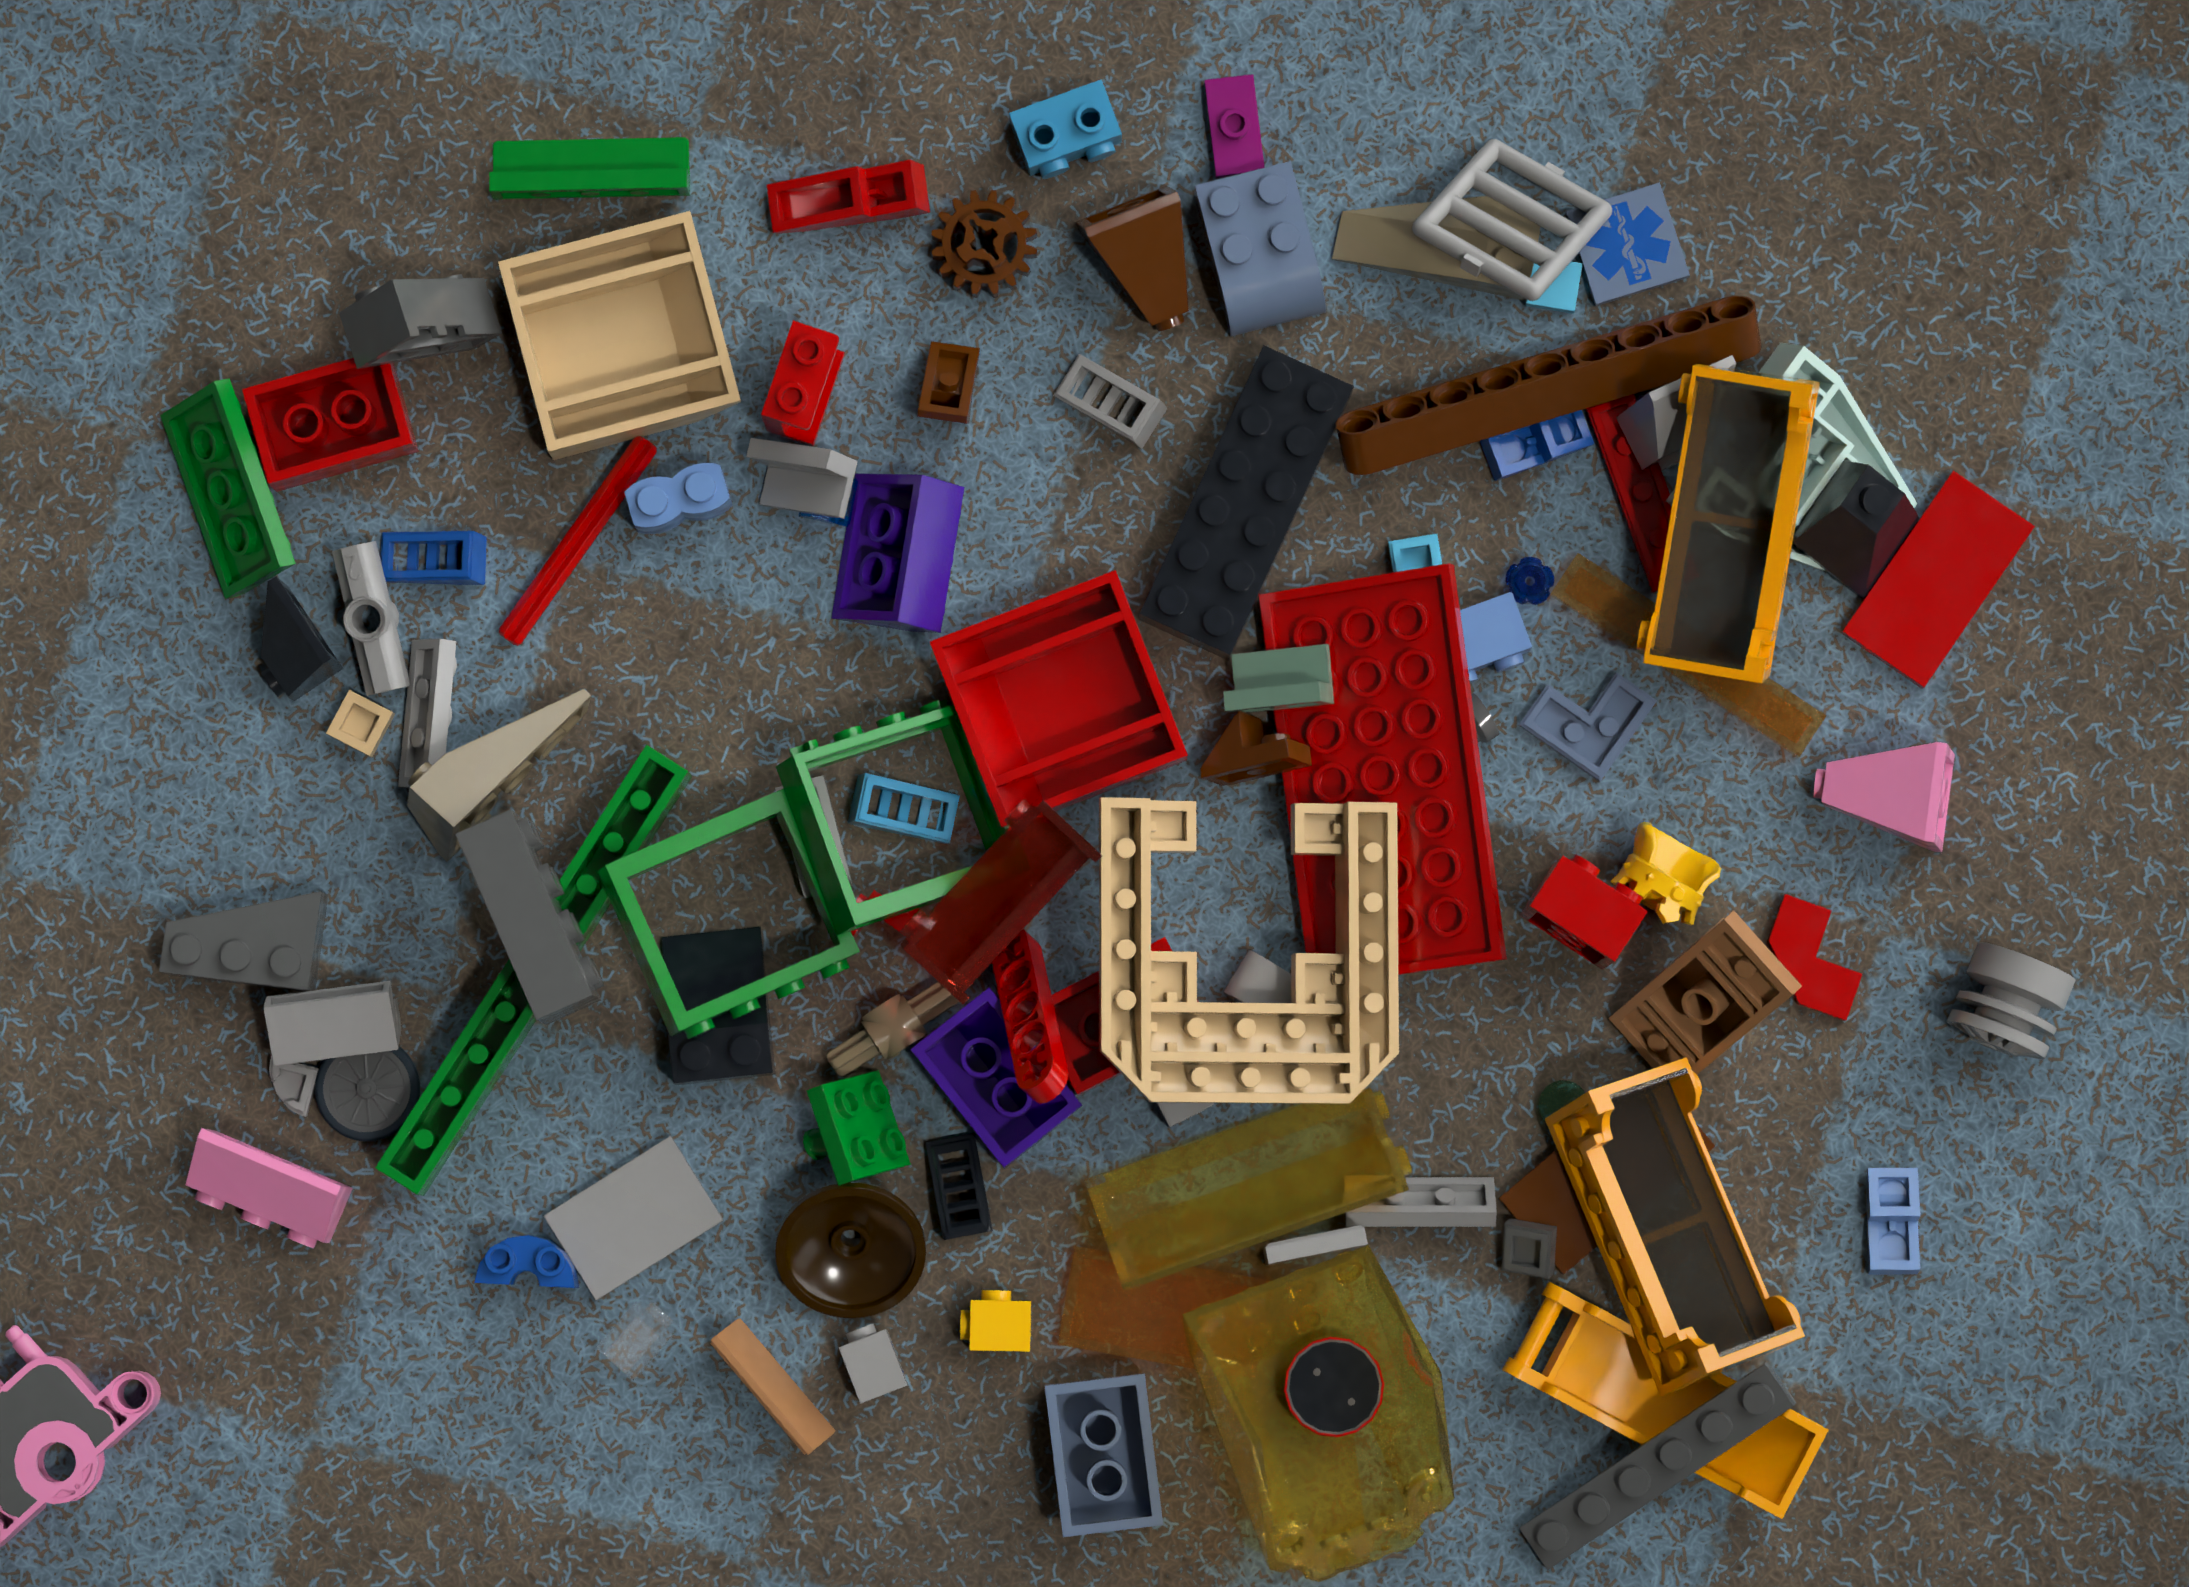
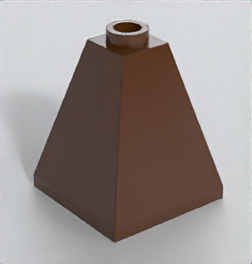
(1144, 253)

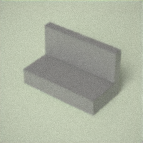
(804, 477)

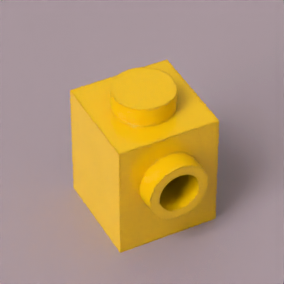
(997, 1323)

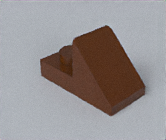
(949, 382)
(1248, 755)

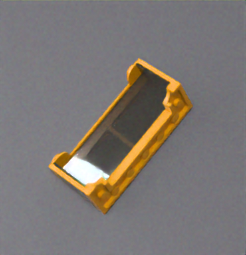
(1731, 522)
(1668, 1228)

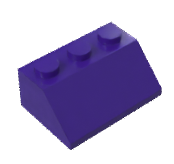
(898, 552)
(976, 1072)

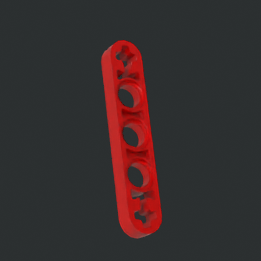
(1017, 963)

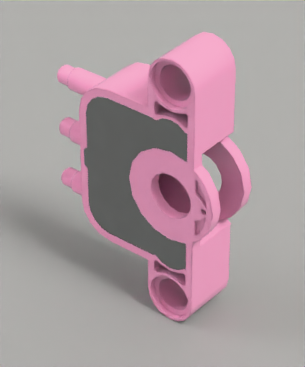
(54, 1404)

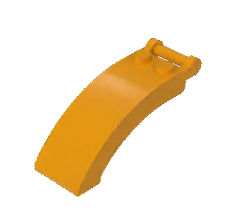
(1608, 1379)

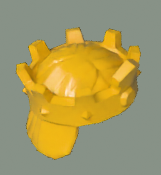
(1667, 874)

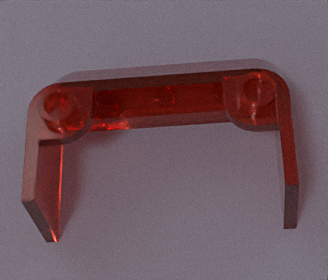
(997, 896)

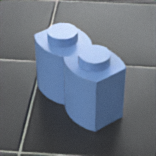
(665, 502)

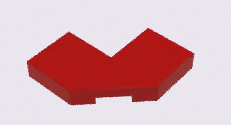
(1795, 944)

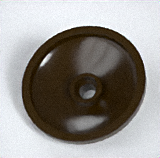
(850, 1274)

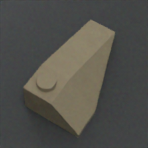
(1385, 242)

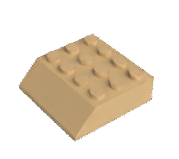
(620, 335)

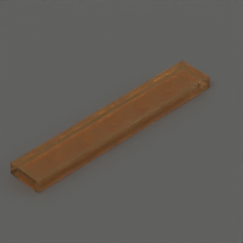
(1619, 612)

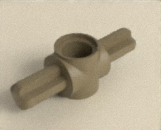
(891, 1028)

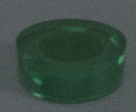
(1557, 1096)

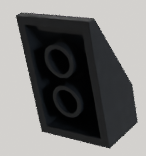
(703, 970)

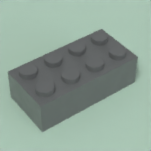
(528, 916)

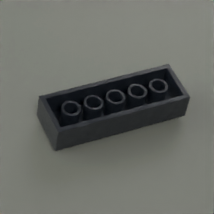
(1246, 503)

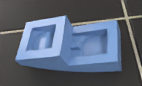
(1892, 1221)

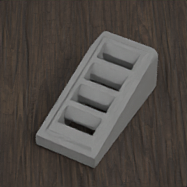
(1145, 422)

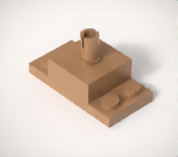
(1706, 997)

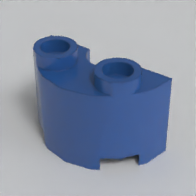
(527, 1253)

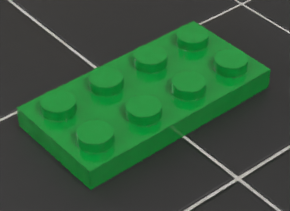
(227, 488)

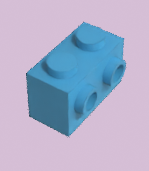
(1066, 130)

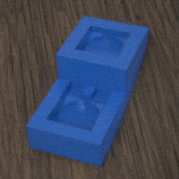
(1536, 444)

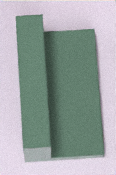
(1280, 679)

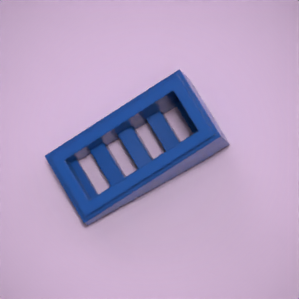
(473, 557)

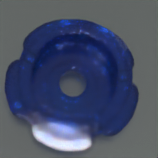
(1532, 568)

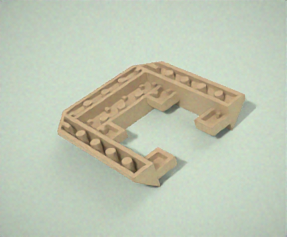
(1297, 1052)

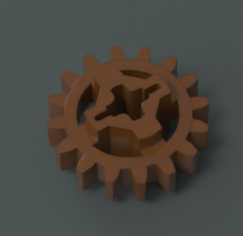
(1003, 231)

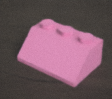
(266, 1188)

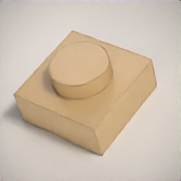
(360, 723)

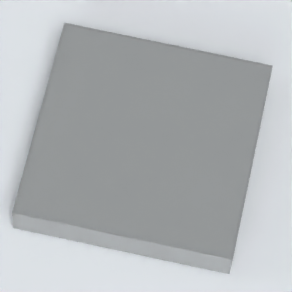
(1314, 1245)

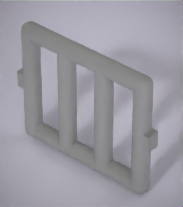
(1477, 261)

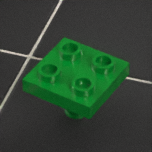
(855, 1128)

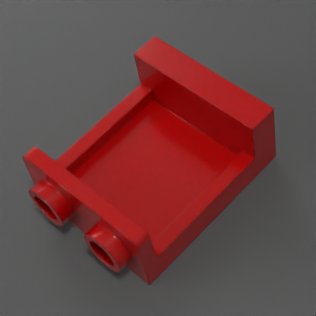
(803, 383)

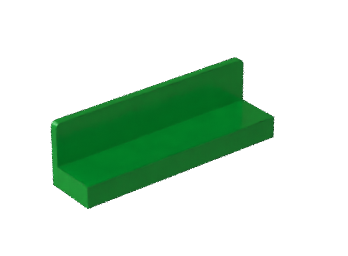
(590, 168)

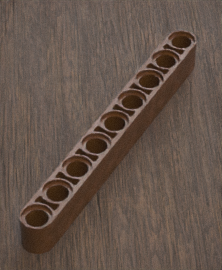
(1546, 385)

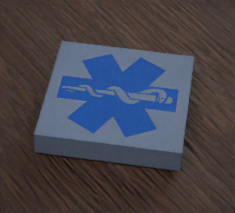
(1632, 248)

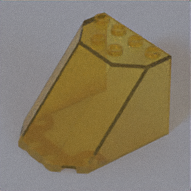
(1310, 1496)

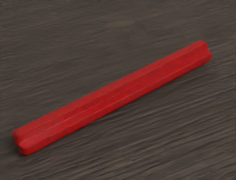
(577, 540)

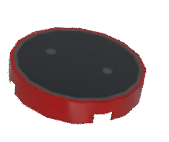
(1334, 1387)

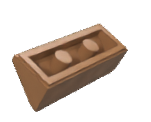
(772, 1386)

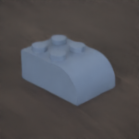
(1260, 248)
(1103, 1455)

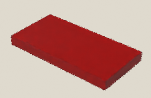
(1937, 579)

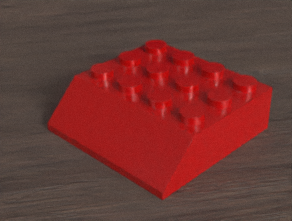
(1060, 698)

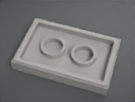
(633, 1218)

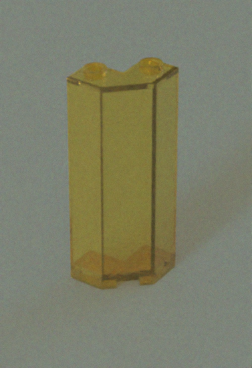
(1246, 1186)

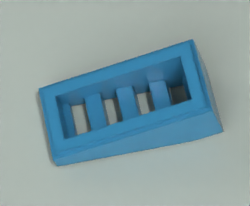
(861, 799)

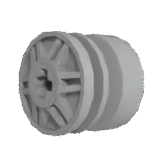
(2011, 1001)

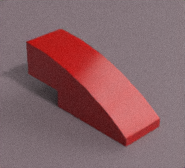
(848, 197)

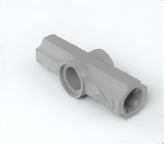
(365, 585)

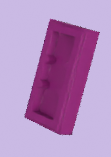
(1234, 125)

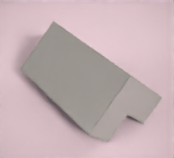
(332, 1023)

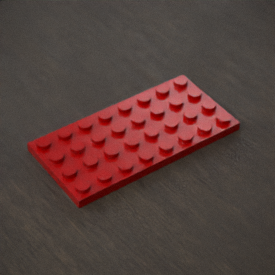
(1400, 737)

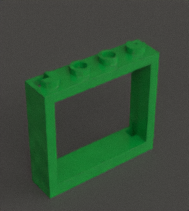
(817, 837)
(743, 1000)

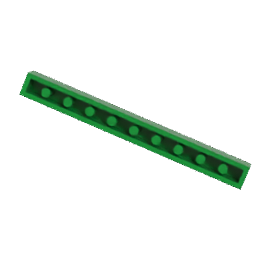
(504, 1013)

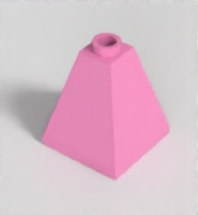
(1894, 791)

